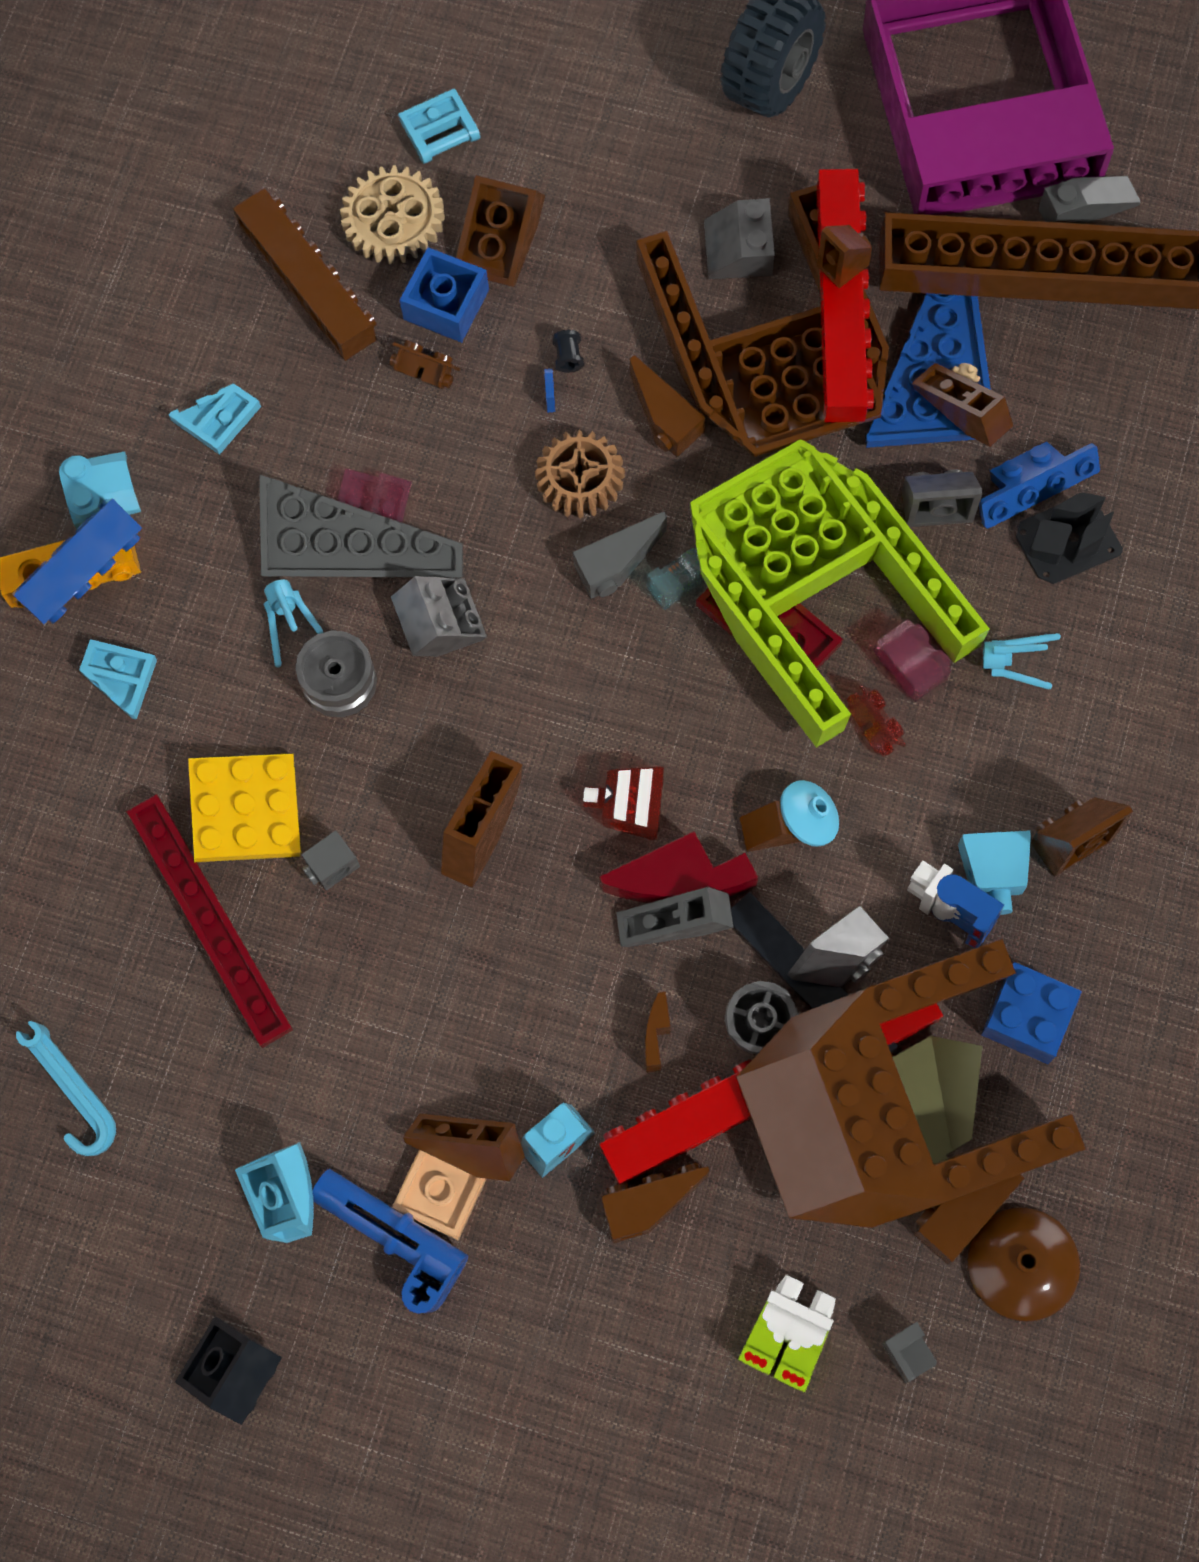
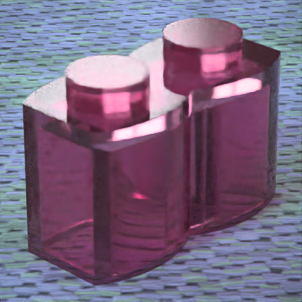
(912, 659)

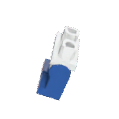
(955, 901)

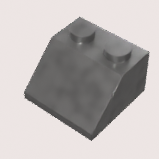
(740, 240)
(940, 498)
(841, 952)

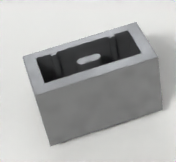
(437, 615)

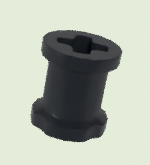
(568, 351)

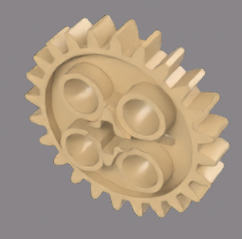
(392, 214)

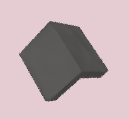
(909, 1353)

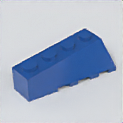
(78, 561)

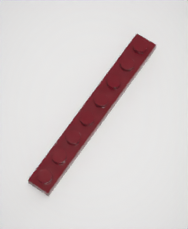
(210, 921)

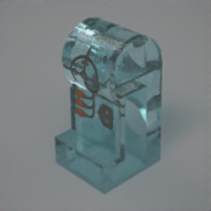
(675, 579)

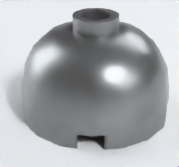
(758, 1014)

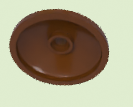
(1003, 1281)

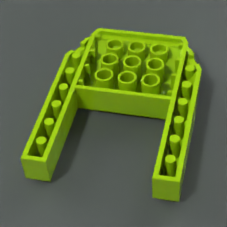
(793, 532)

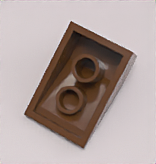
(499, 228)
(1079, 832)

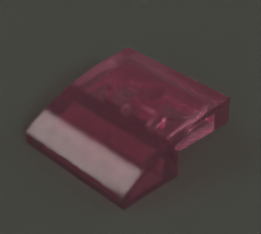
(380, 494)

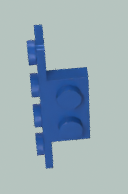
(1035, 478)

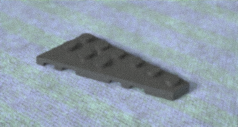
(328, 538)

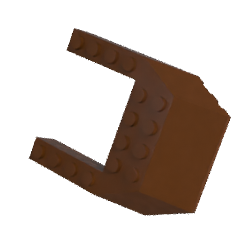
(766, 378)
(841, 1118)

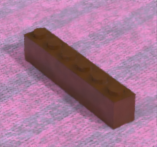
(305, 274)

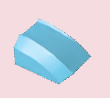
(280, 1194)

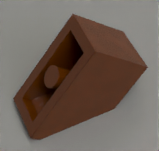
(843, 253)

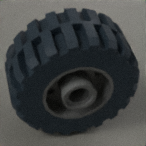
(772, 53)

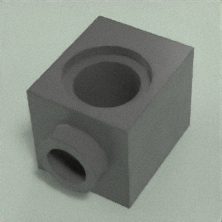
(329, 861)

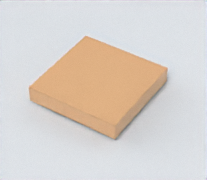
(438, 1195)

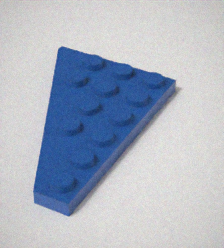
(943, 333)

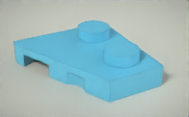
(218, 416)
(119, 673)

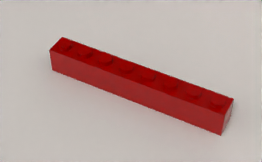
(844, 307)

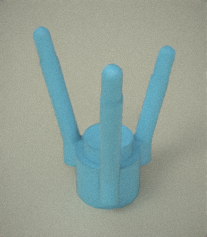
(283, 601)
(999, 654)

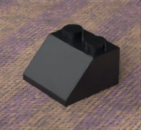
(228, 1370)

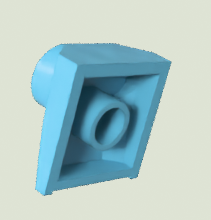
(92, 481)

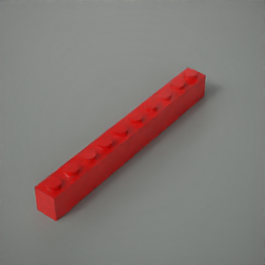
(708, 1113)

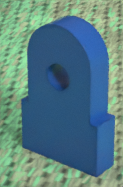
(549, 387)

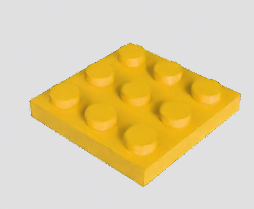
(244, 807)

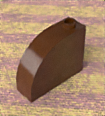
(480, 819)

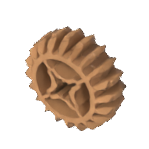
(553, 471)

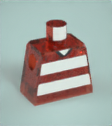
(629, 800)

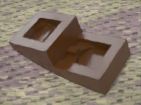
(657, 1025)

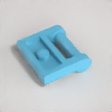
(435, 117)

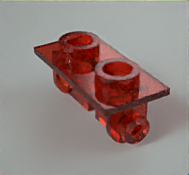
(870, 708)

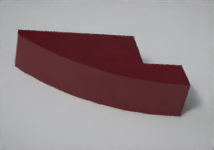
(677, 870)

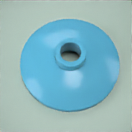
(809, 813)

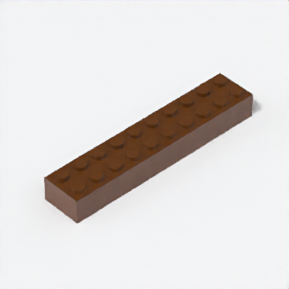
(1039, 260)

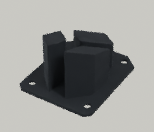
(1048, 533)

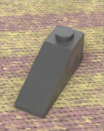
(1087, 199)
(611, 560)
(676, 918)

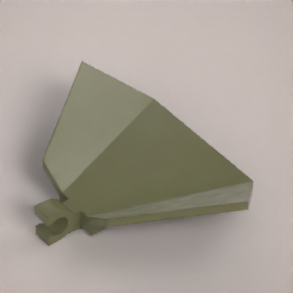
(942, 1091)

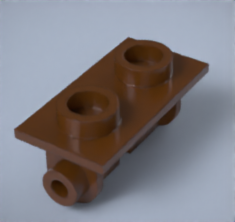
(411, 358)

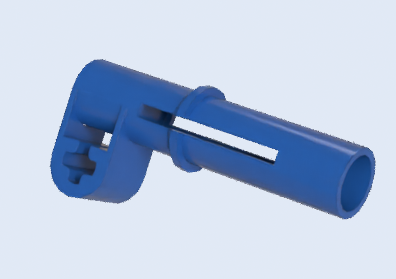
(431, 1256)

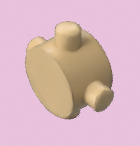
(967, 371)

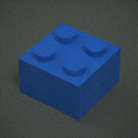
(444, 294)
(1031, 1013)

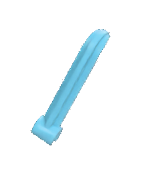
(74, 1088)

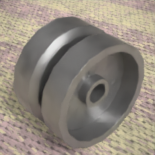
(336, 673)

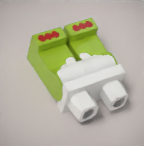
(792, 1323)

